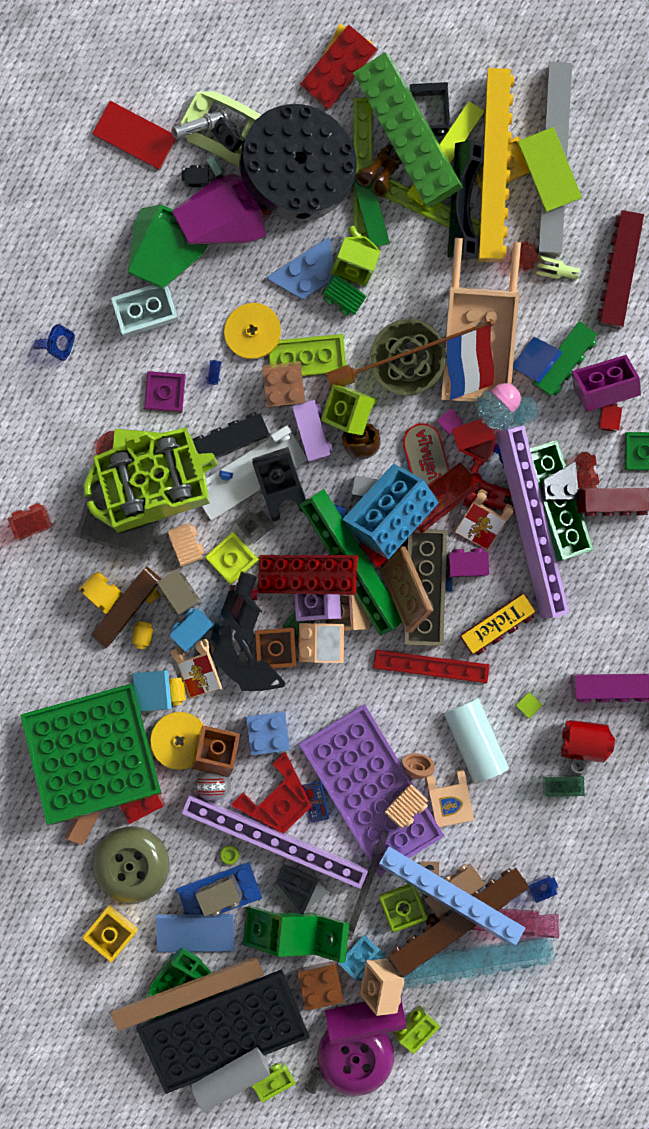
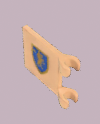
(452, 802)

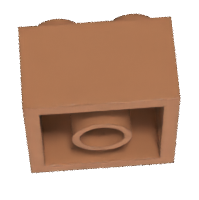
(283, 384)

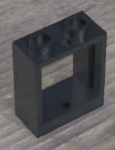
(433, 89)

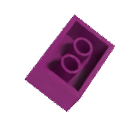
(606, 383)

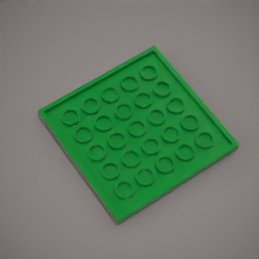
(90, 754)

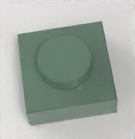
(215, 166)

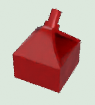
(476, 441)

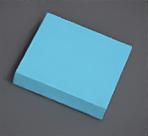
(152, 690)

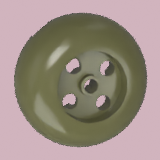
(392, 342)
(127, 842)

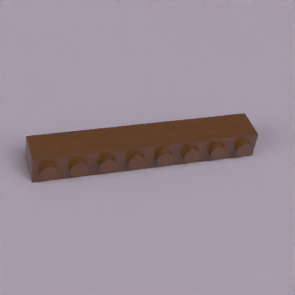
(453, 925)

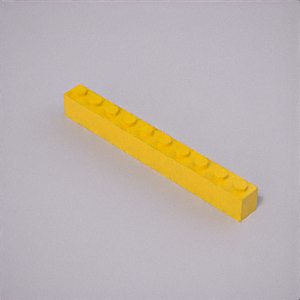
(495, 165)

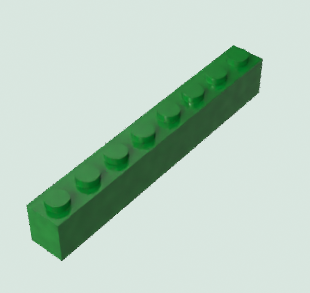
(340, 541)

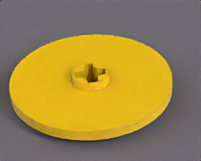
(239, 325)
(164, 740)

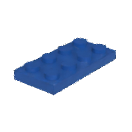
(244, 877)

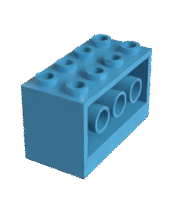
(391, 511)

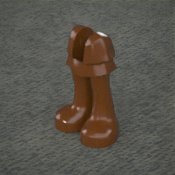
(381, 184)

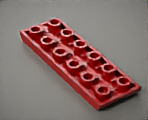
(307, 574)

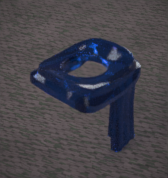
(51, 345)

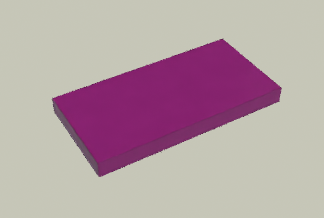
(360, 1021)

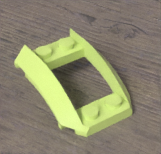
(201, 105)

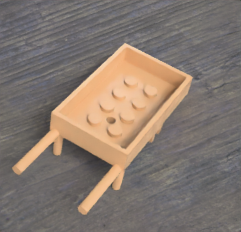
(472, 306)

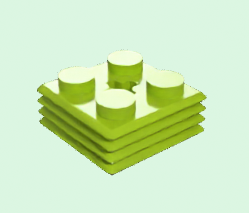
(397, 918)

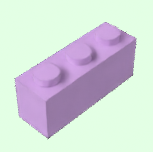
(312, 430)

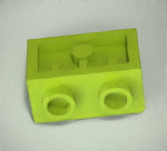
(419, 1029)

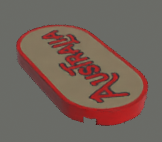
(425, 453)

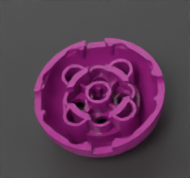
(356, 1082)

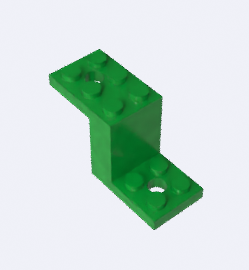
(296, 934)

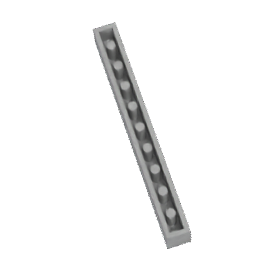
(556, 115)

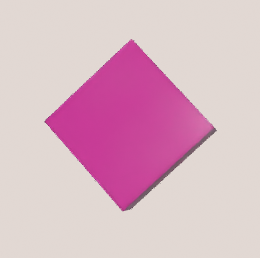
(449, 421)

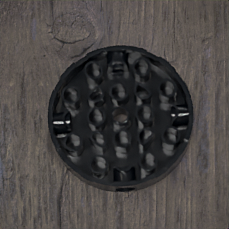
(290, 137)

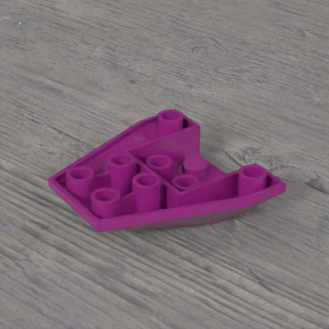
(221, 214)

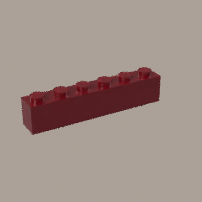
(621, 269)

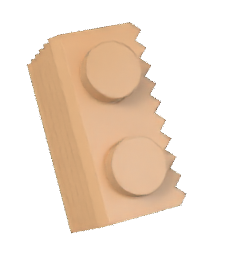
(185, 544)
(406, 806)

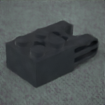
(280, 487)

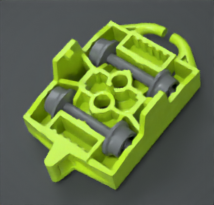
(148, 502)

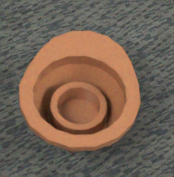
(418, 765)

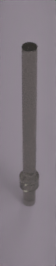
(378, 851)

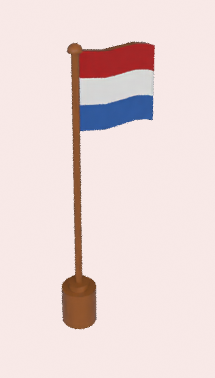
(468, 361)

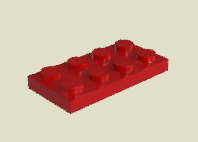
(336, 67)

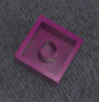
(468, 563)

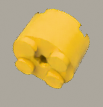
(100, 593)

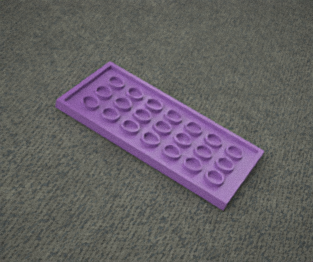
(364, 780)

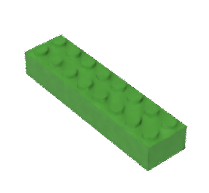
(407, 130)

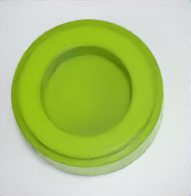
(229, 854)

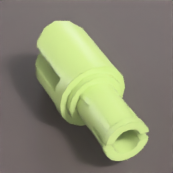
(559, 269)

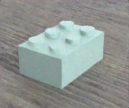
(144, 310)

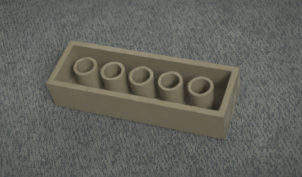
(429, 560)

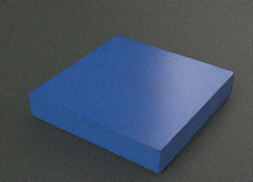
(536, 359)

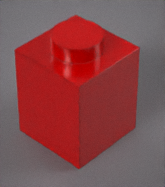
(610, 418)

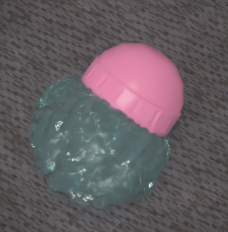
(498, 406)

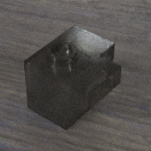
(254, 525)

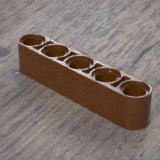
(126, 607)

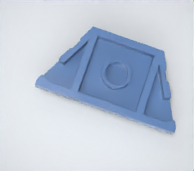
(306, 272)

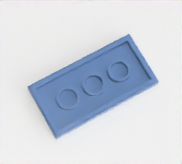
(195, 932)

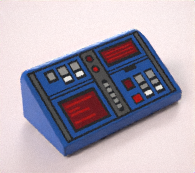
(316, 796)

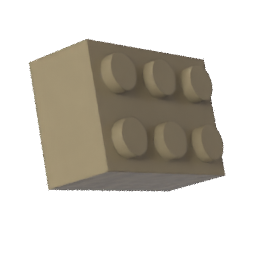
(178, 592)

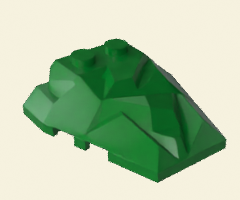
(178, 970)

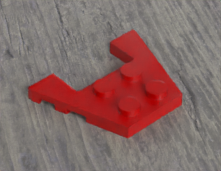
(284, 804)

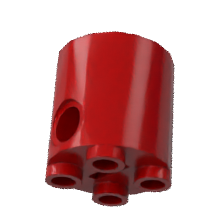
(587, 741)

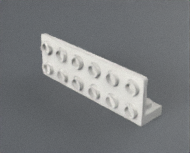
(229, 493)

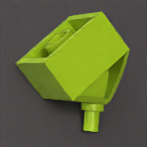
(356, 258)
(348, 409)

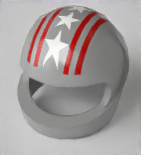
(213, 786)

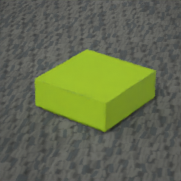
(529, 705)

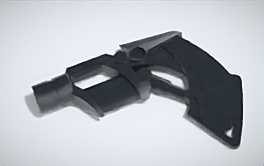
(249, 674)

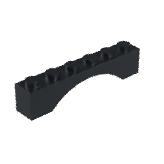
(467, 163)

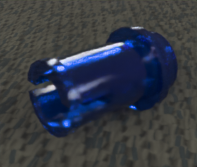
(214, 372)

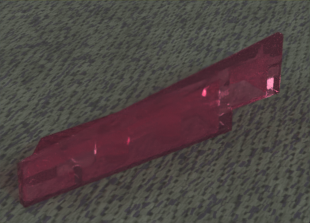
(534, 924)

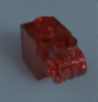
(586, 477)

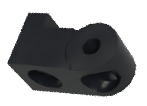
(229, 137)

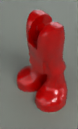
(495, 497)

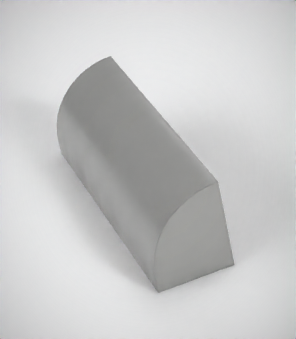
(230, 1079)

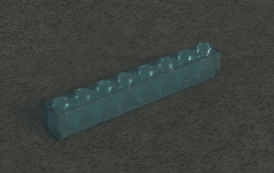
(483, 960)

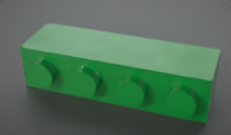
(572, 351)

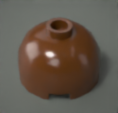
(363, 445)

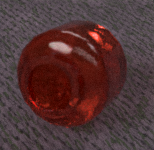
(528, 256)

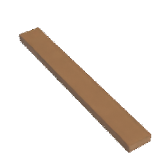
(187, 993)

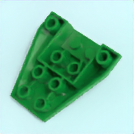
(159, 247)

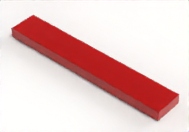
(431, 666)

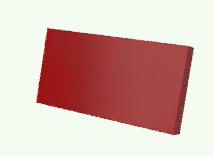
(134, 135)

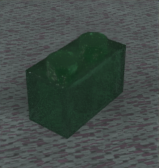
(563, 785)

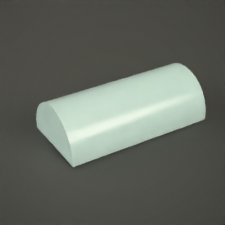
(476, 741)

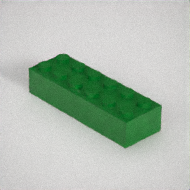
(564, 523)

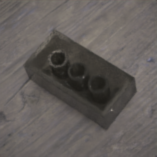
(137, 540)

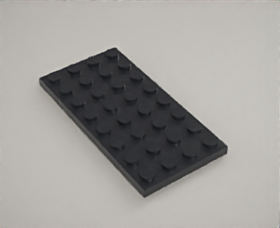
(222, 1028)

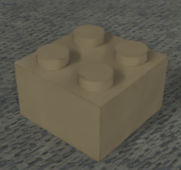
(219, 895)

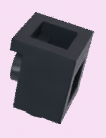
(196, 176)

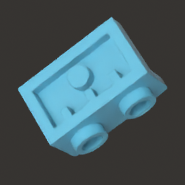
(358, 955)

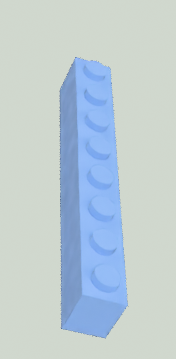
(451, 896)

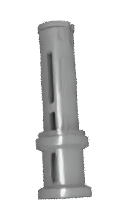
(206, 122)

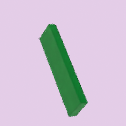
(371, 214)

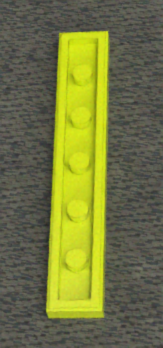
(458, 132)

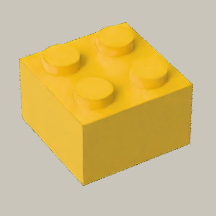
(110, 933)

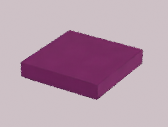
(165, 391)

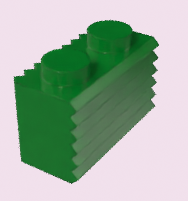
(343, 295)

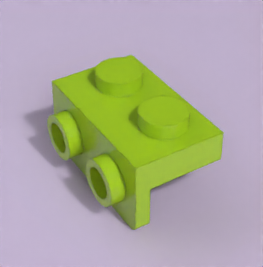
(277, 1082)

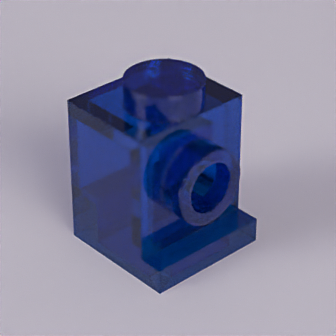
(540, 895)

